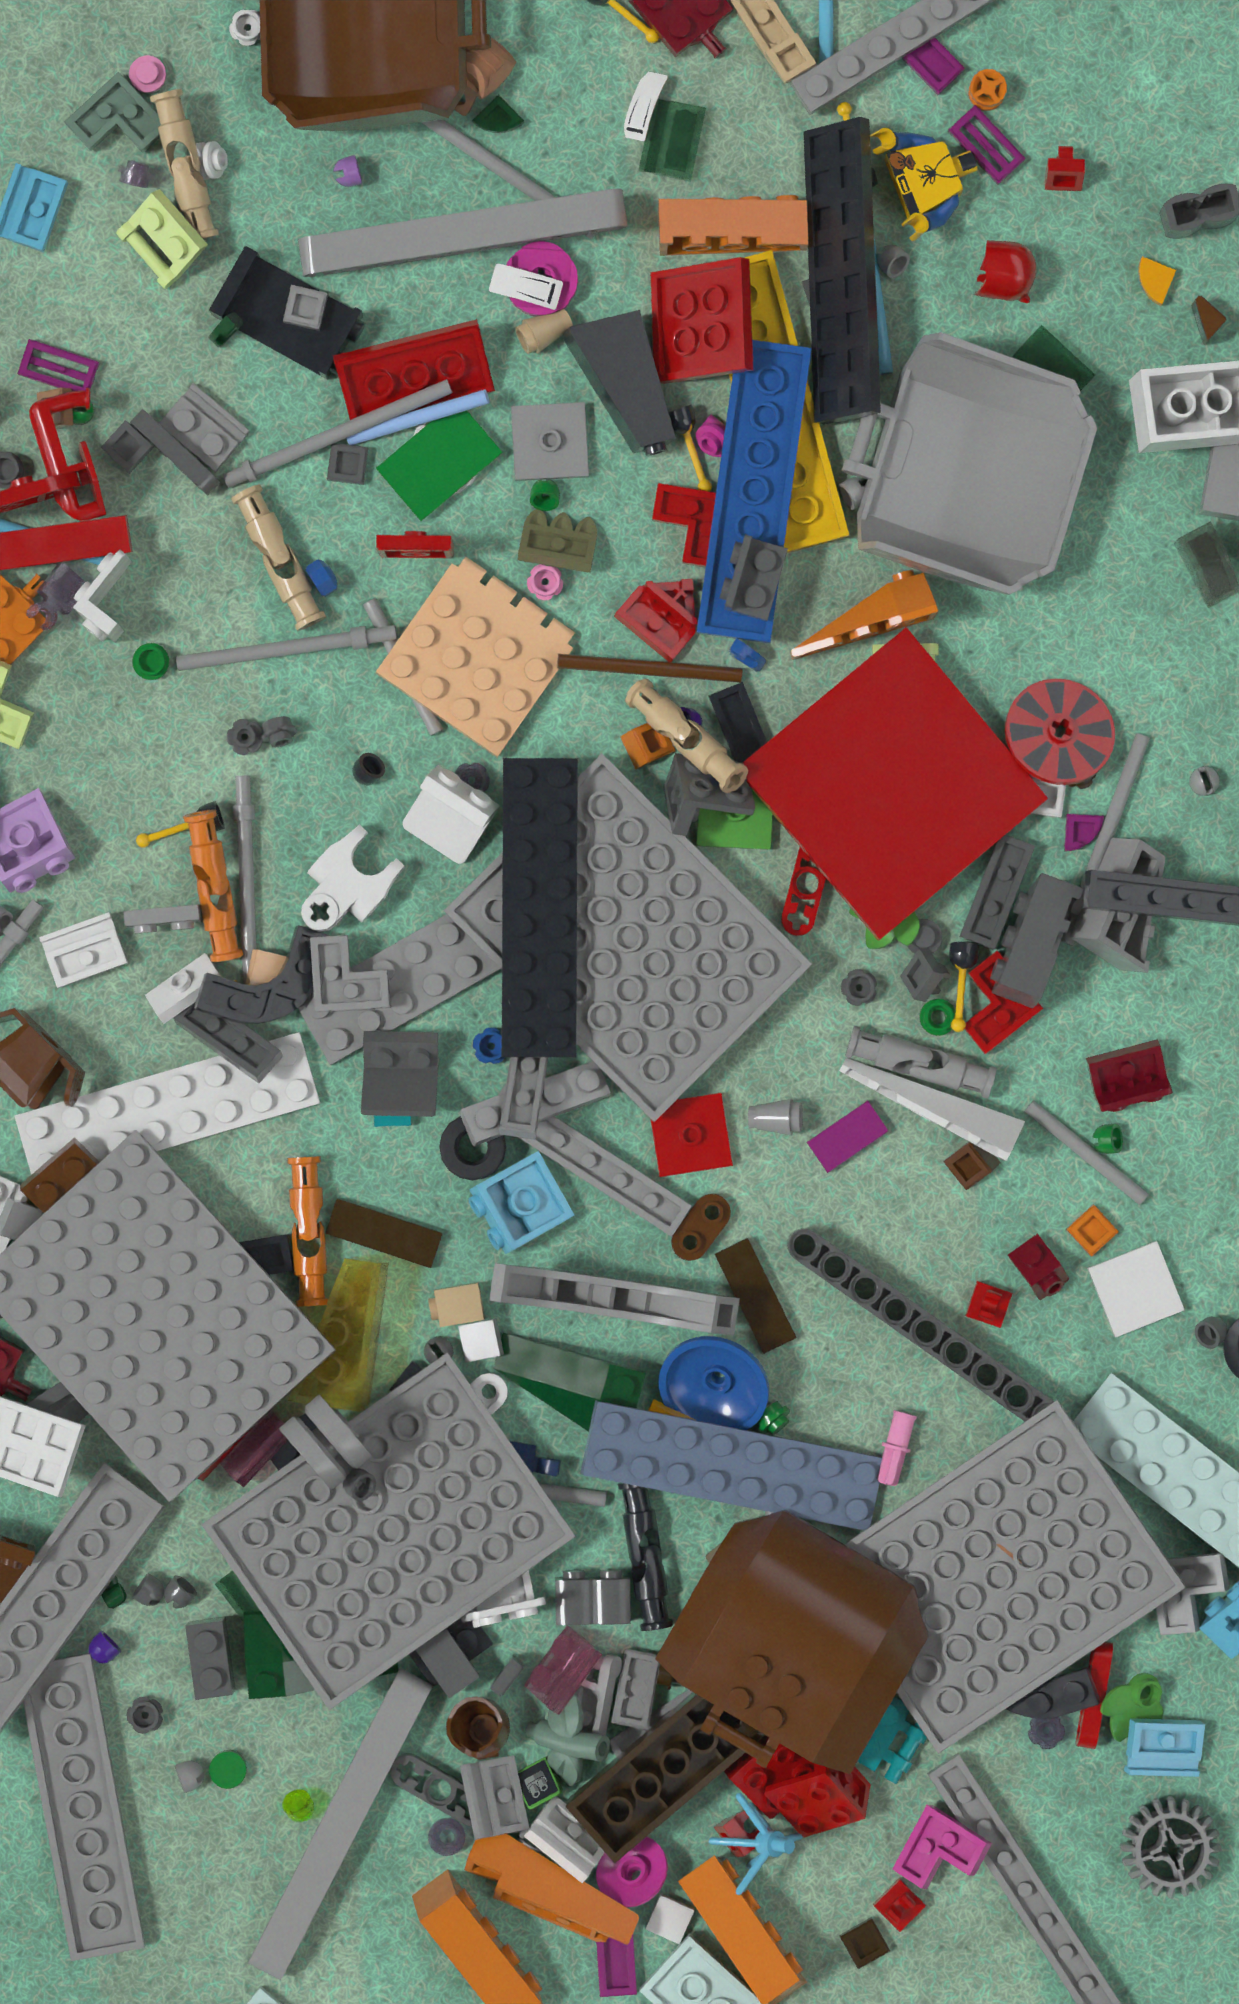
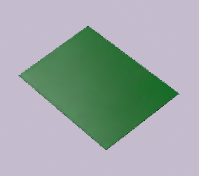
(438, 462)

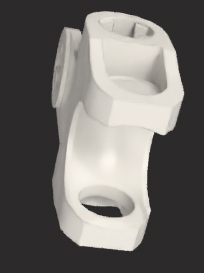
(345, 887)

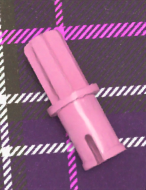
(896, 1448)

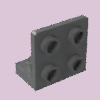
(690, 789)
(400, 1073)

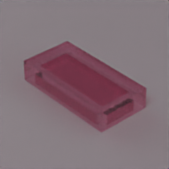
(255, 1449)

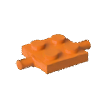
(16, 629)

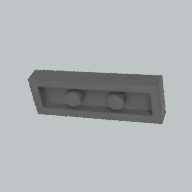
(997, 891)
(231, 1041)

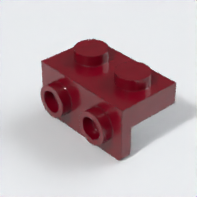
(1128, 1076)

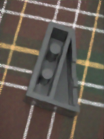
(1034, 940)

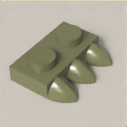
(558, 543)

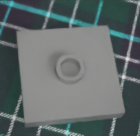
(549, 441)

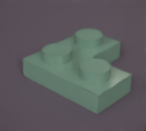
(112, 107)

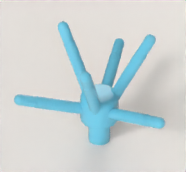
(767, 1842)

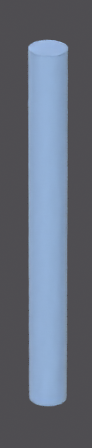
(422, 416)

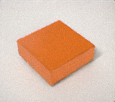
(1092, 1230)

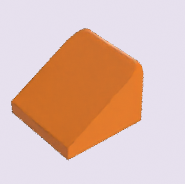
(646, 745)

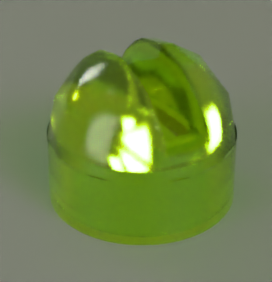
(298, 1805)

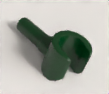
(115, 1594)

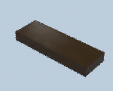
(384, 1233)
(756, 1295)

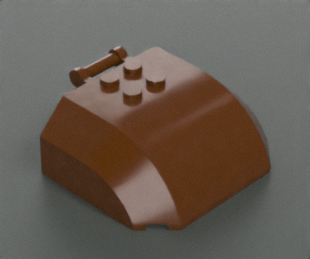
(366, 60)
(795, 1641)

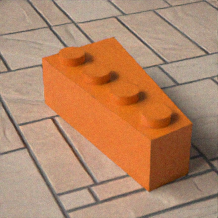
(473, 1944)

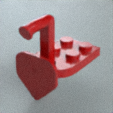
(61, 479)

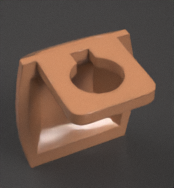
(485, 73)

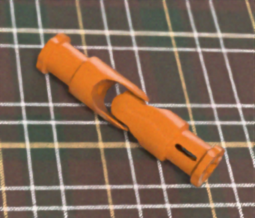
(211, 876)
(306, 1204)

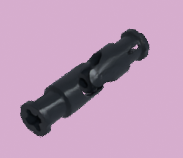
(648, 1582)

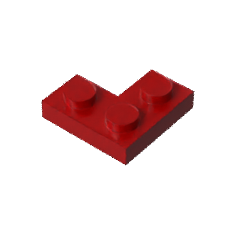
(688, 509)
(1000, 1016)

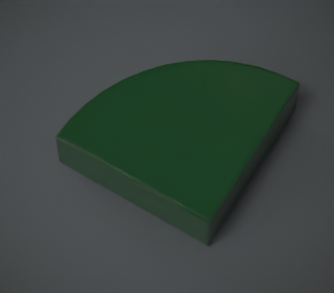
(498, 117)
(225, 329)

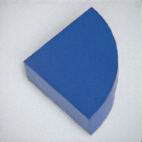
(742, 652)

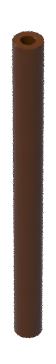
(649, 668)

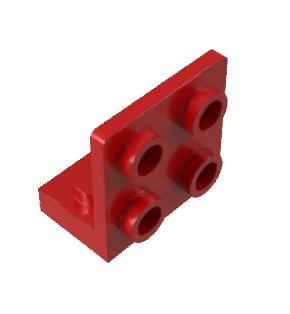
(753, 1778)
(821, 1799)

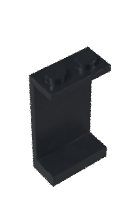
(260, 296)

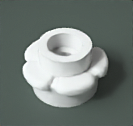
(237, 26)

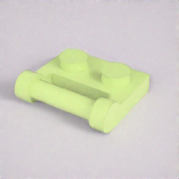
(170, 233)

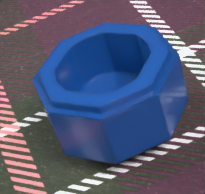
(322, 577)

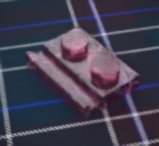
(562, 1669)

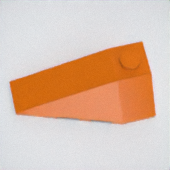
(890, 608)

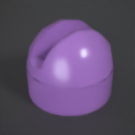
(351, 171)

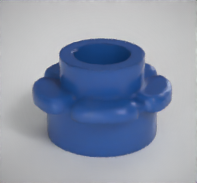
(480, 1043)

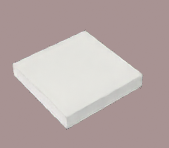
(1135, 1289)

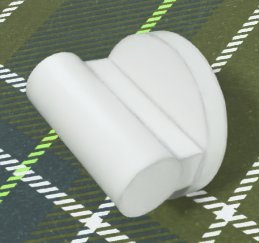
(212, 159)

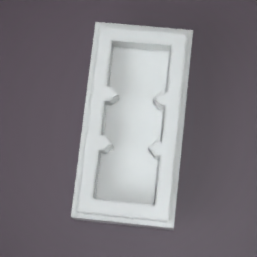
(180, 989)

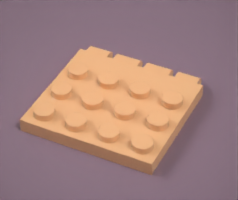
(477, 656)

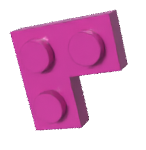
(939, 1838)

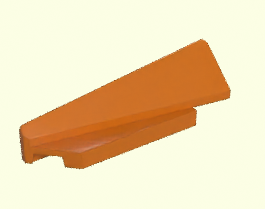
(549, 1891)

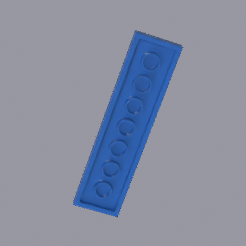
(754, 476)

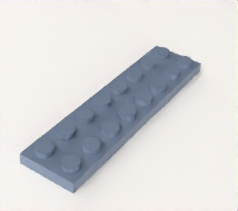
(731, 1465)

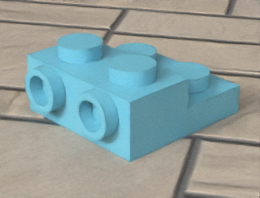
(520, 1203)

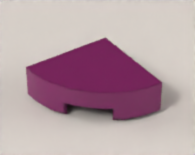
(1081, 830)

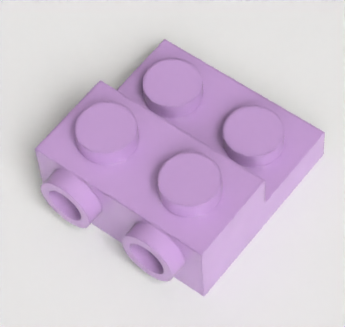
(30, 843)

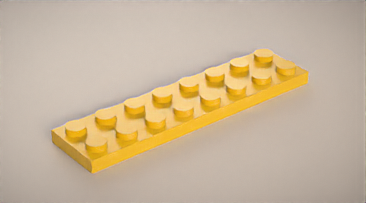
(815, 505)

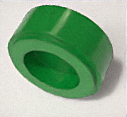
(228, 1769)

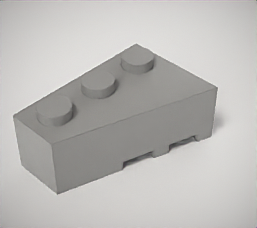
(1116, 935)

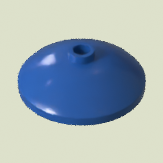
(693, 1389)

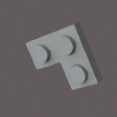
(336, 986)
(1201, 1575)

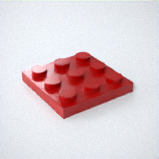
(702, 320)

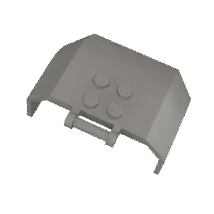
(973, 466)

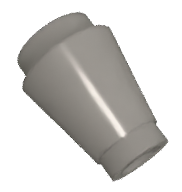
(777, 1117)

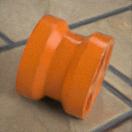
(992, 85)

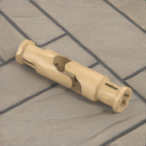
(189, 185)
(269, 539)
(670, 721)

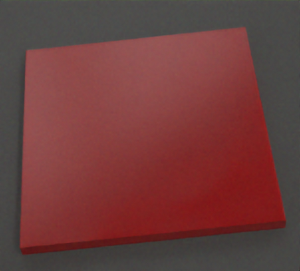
(892, 783)

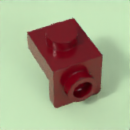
(1039, 1267)

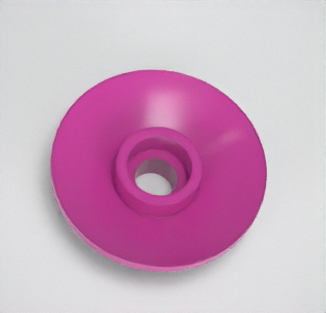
(616, 1878)

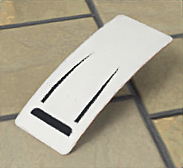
(642, 105)
(526, 286)

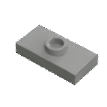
(636, 1690)

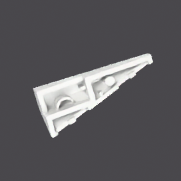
(972, 1122)

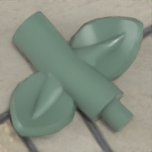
(567, 1742)

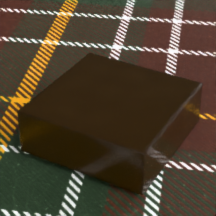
(864, 1943)

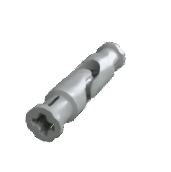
(898, 1054)

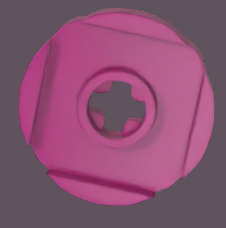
(557, 265)

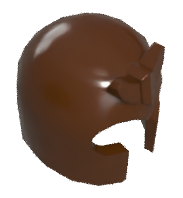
(478, 1727)

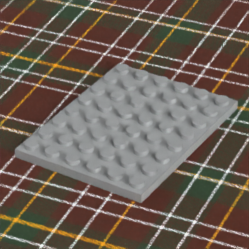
(664, 945)
(155, 1316)
(383, 1575)
(1006, 1623)

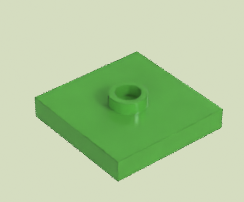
(735, 829)

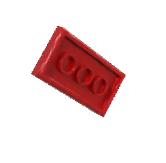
(412, 363)

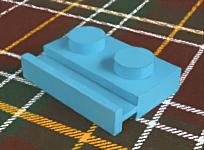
(30, 207)
(1164, 1747)

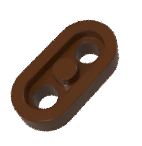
(701, 1227)

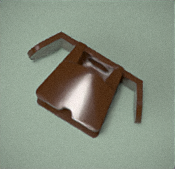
(34, 1062)

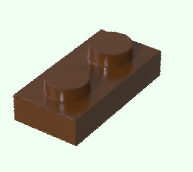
(58, 1175)

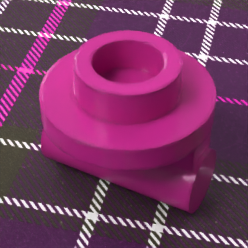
(711, 436)

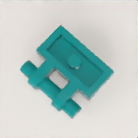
(883, 1736)

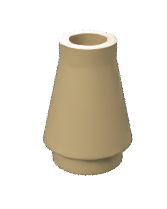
(541, 331)

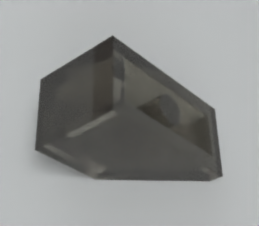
(1208, 564)

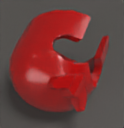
(1008, 270)

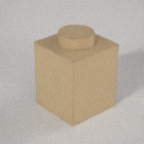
(457, 1305)

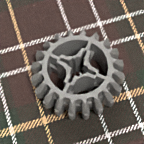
(1186, 1841)

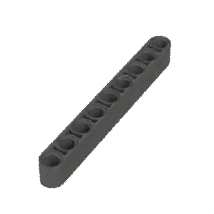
(912, 1317)

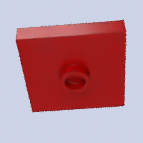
(415, 545)
(692, 1136)

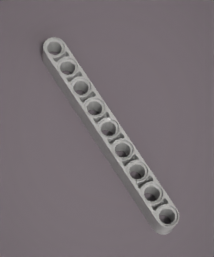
(463, 232)
(340, 1824)

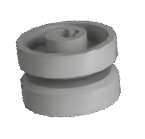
(326, 1441)

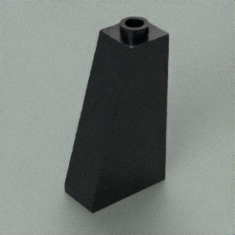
(625, 378)

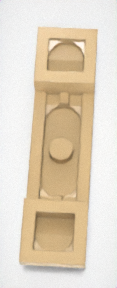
(775, 37)

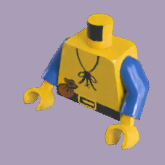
(924, 177)

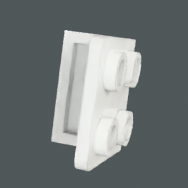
(91, 595)
(449, 814)
(515, 1599)

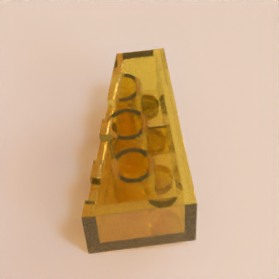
(353, 1329)

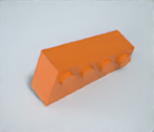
(732, 225)
(742, 1931)

